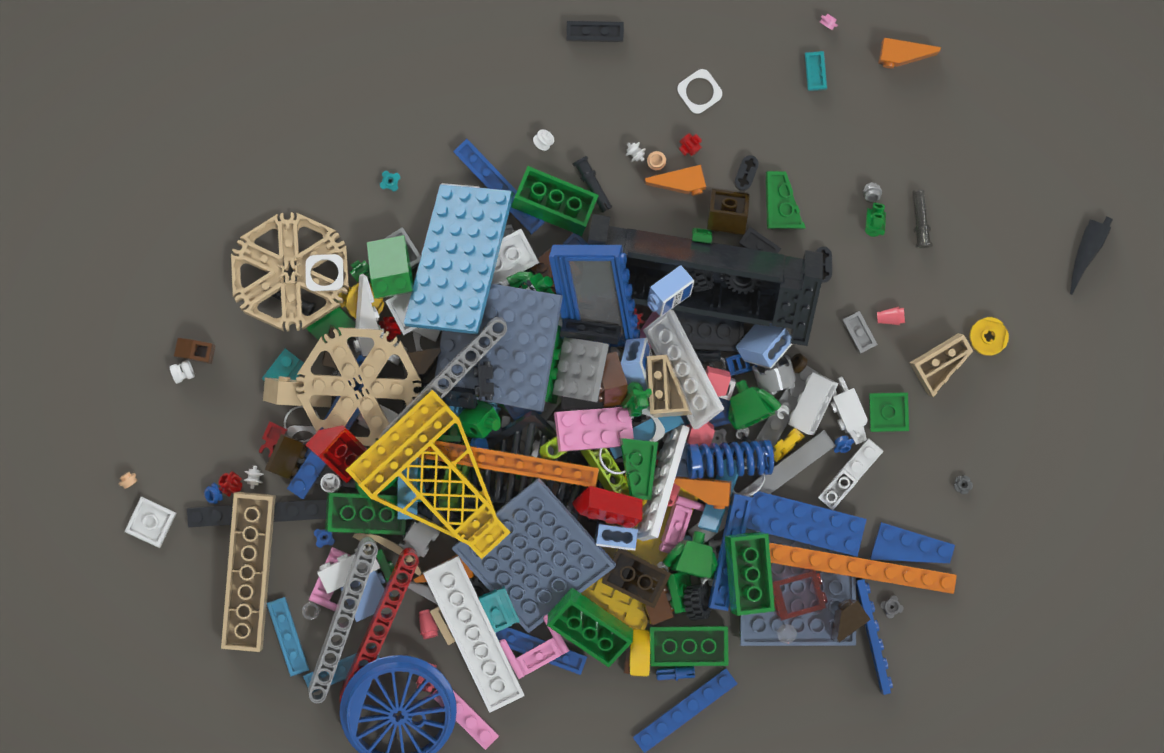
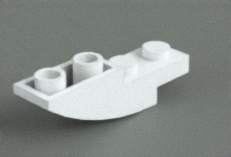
(850, 474)

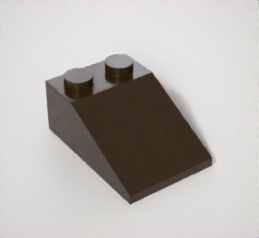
(636, 578)

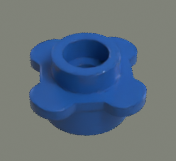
(843, 444)
(213, 494)
(320, 541)

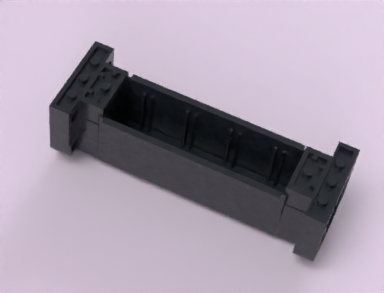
(786, 288)

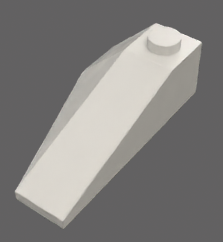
(365, 316)

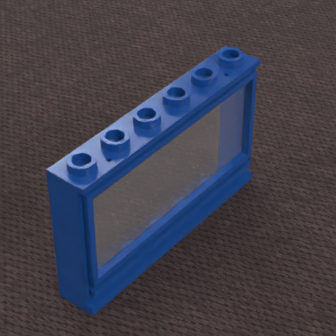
(595, 286)

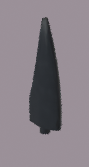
(1090, 245)

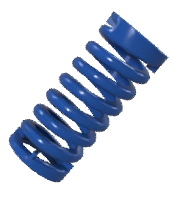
(695, 455)

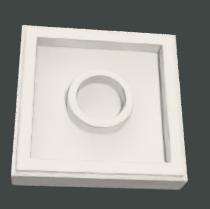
(150, 522)

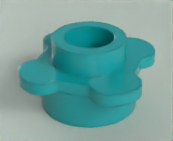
(393, 185)

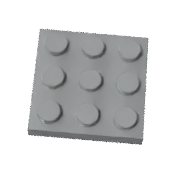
(580, 369)

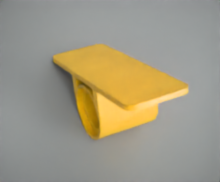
(640, 653)

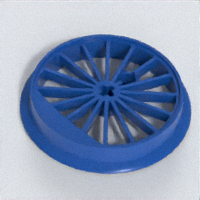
(357, 689)

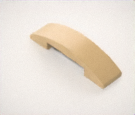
(389, 544)

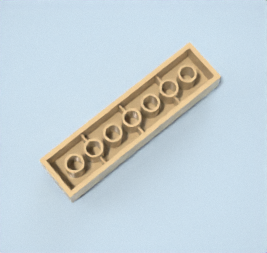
(248, 571)

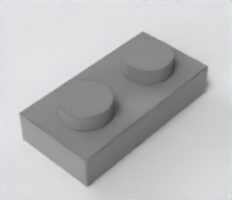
(859, 332)

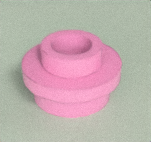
(828, 21)

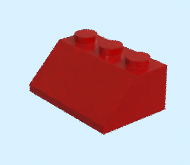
(337, 449)
(609, 506)

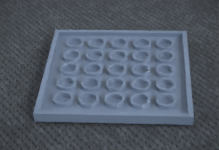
(521, 356)
(540, 556)
(811, 628)

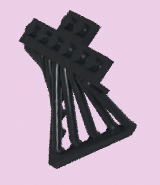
(498, 495)

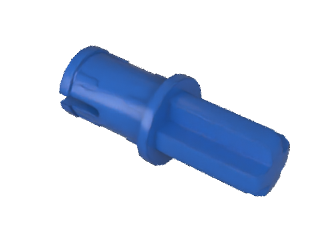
(675, 673)

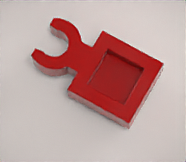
(271, 436)

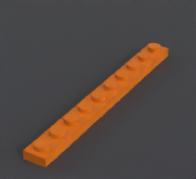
(519, 464)
(862, 568)

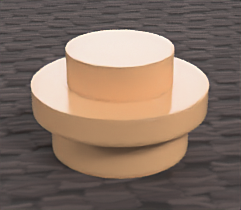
(656, 160)
(127, 480)

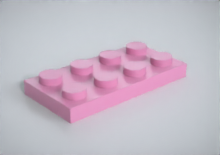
(592, 428)

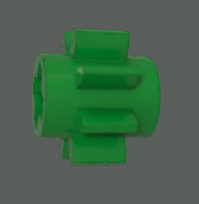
(360, 268)

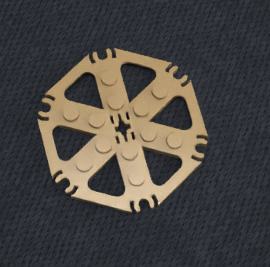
(273, 264)
(350, 369)

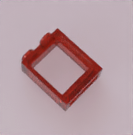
(779, 601)

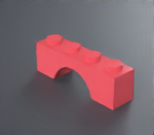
(720, 381)

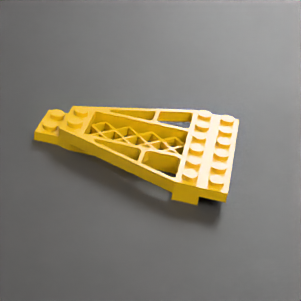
(402, 446)

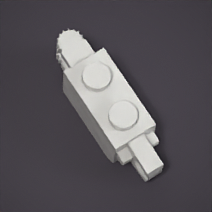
(850, 412)

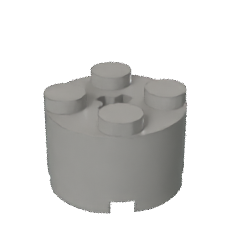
(777, 378)
(418, 536)

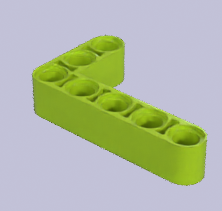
(593, 459)

